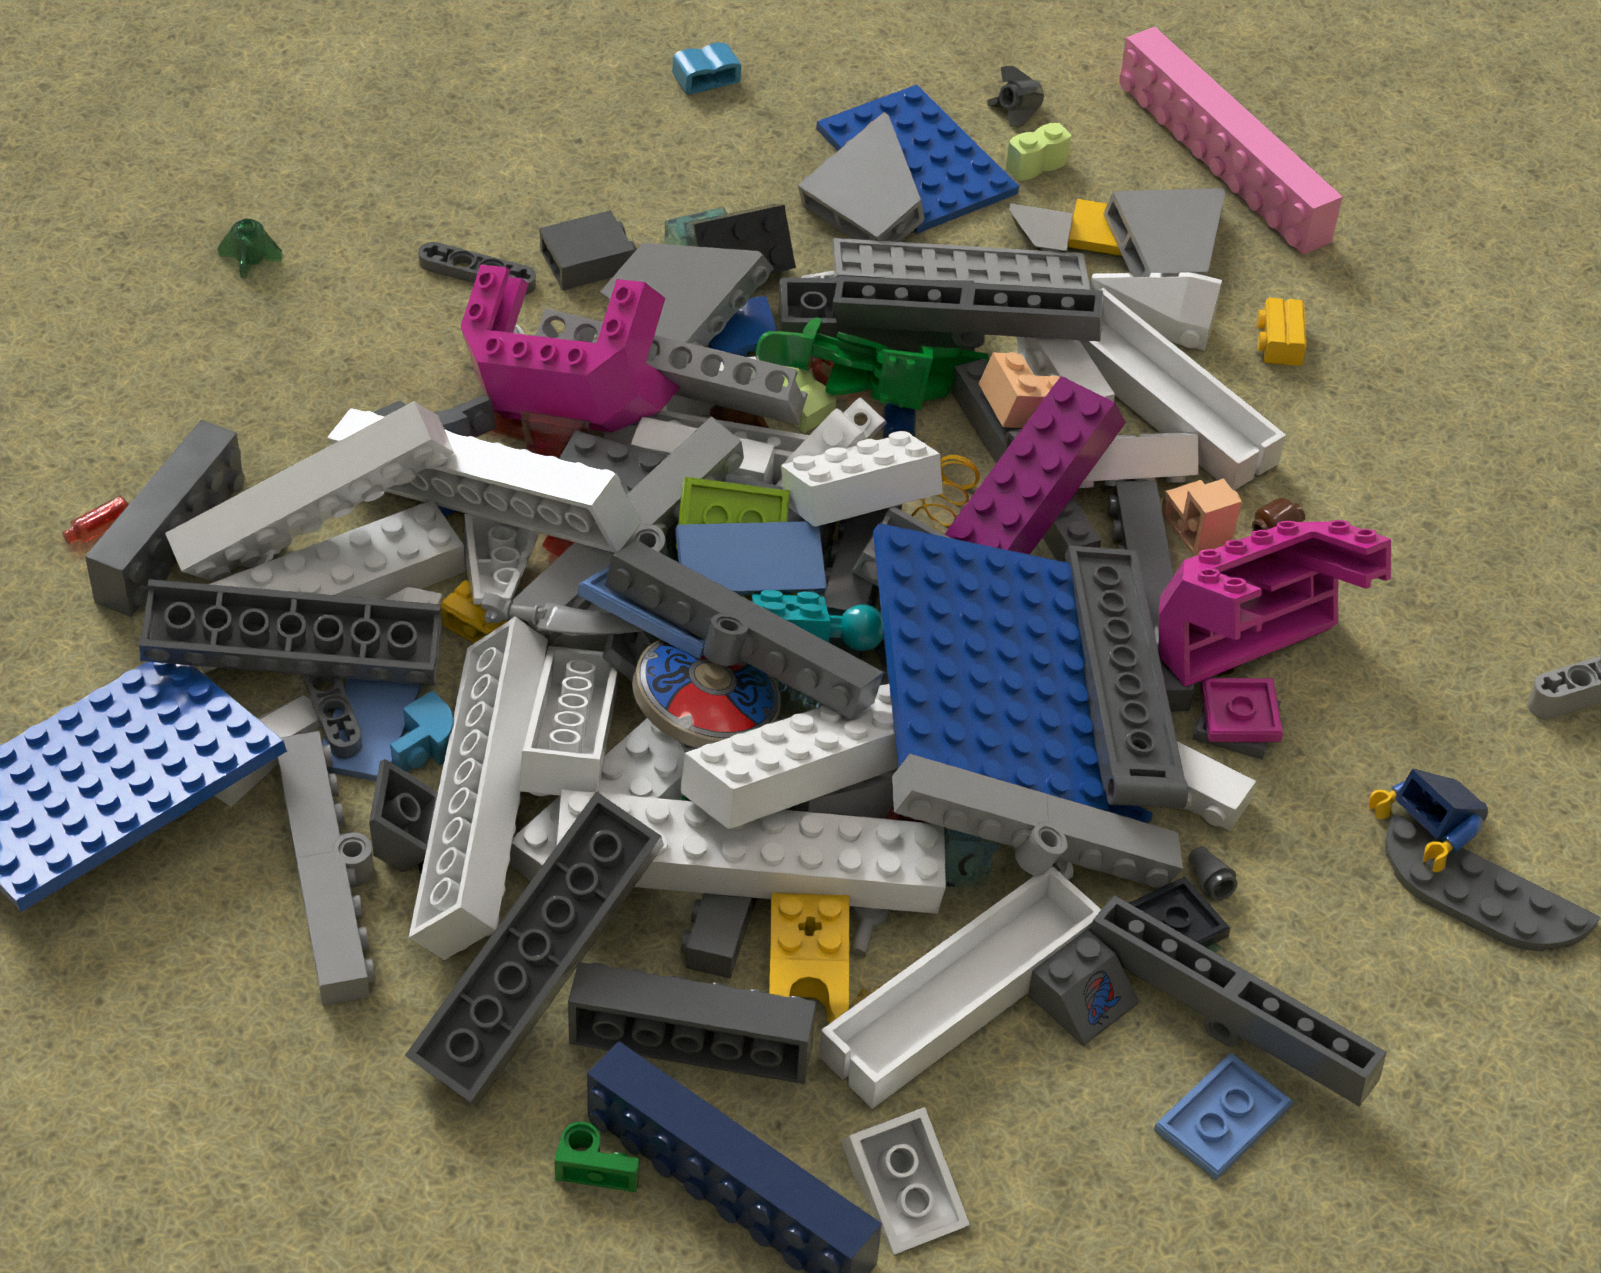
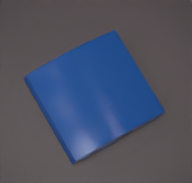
(745, 328)

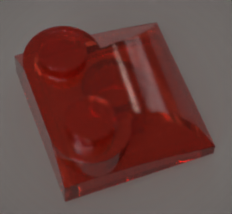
(549, 433)

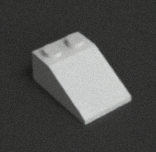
(906, 1180)

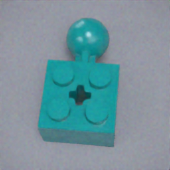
(858, 627)

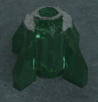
(249, 245)

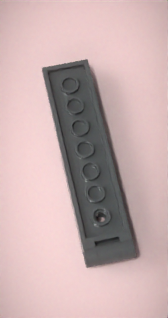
(1125, 681)

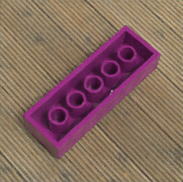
(1040, 470)

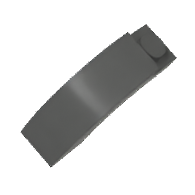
(467, 419)

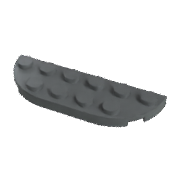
(1485, 893)

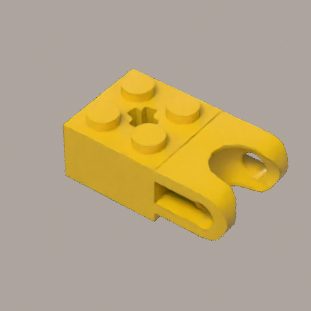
(810, 949)

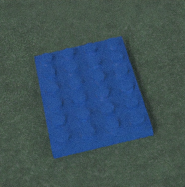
(945, 162)

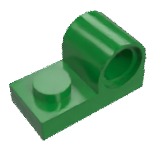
(591, 1166)

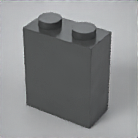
(585, 249)

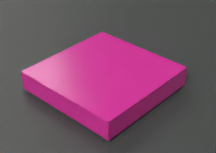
(1241, 710)

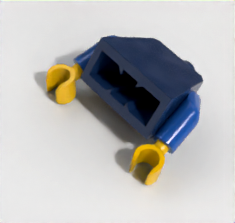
(1440, 807)

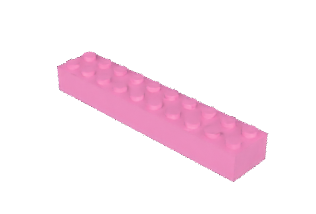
(1230, 141)

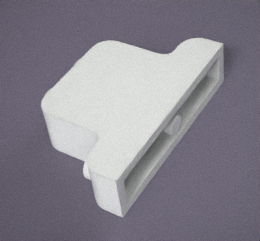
(839, 431)

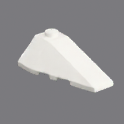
(1174, 306)
(495, 556)

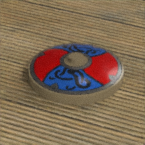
(701, 699)

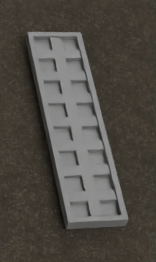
(956, 262)

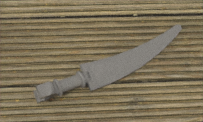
(556, 617)

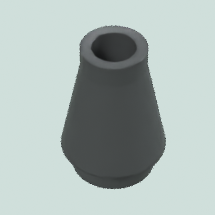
(1213, 875)

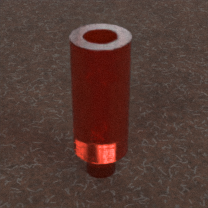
(95, 521)

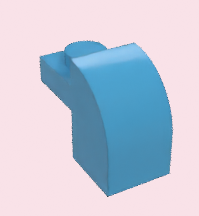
(428, 729)

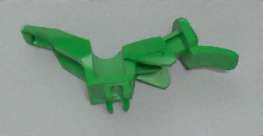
(863, 365)

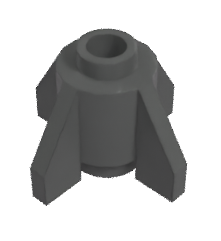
(1020, 95)

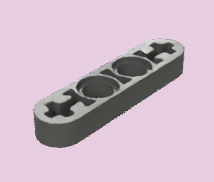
(443, 258)
(334, 698)

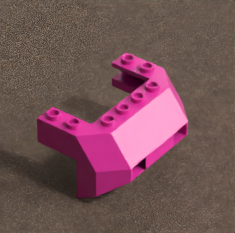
(565, 377)
(1263, 593)

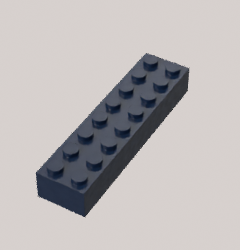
(729, 1167)

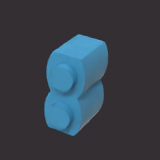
(706, 68)

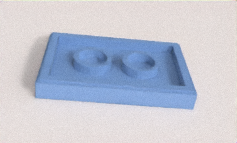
(1223, 1116)

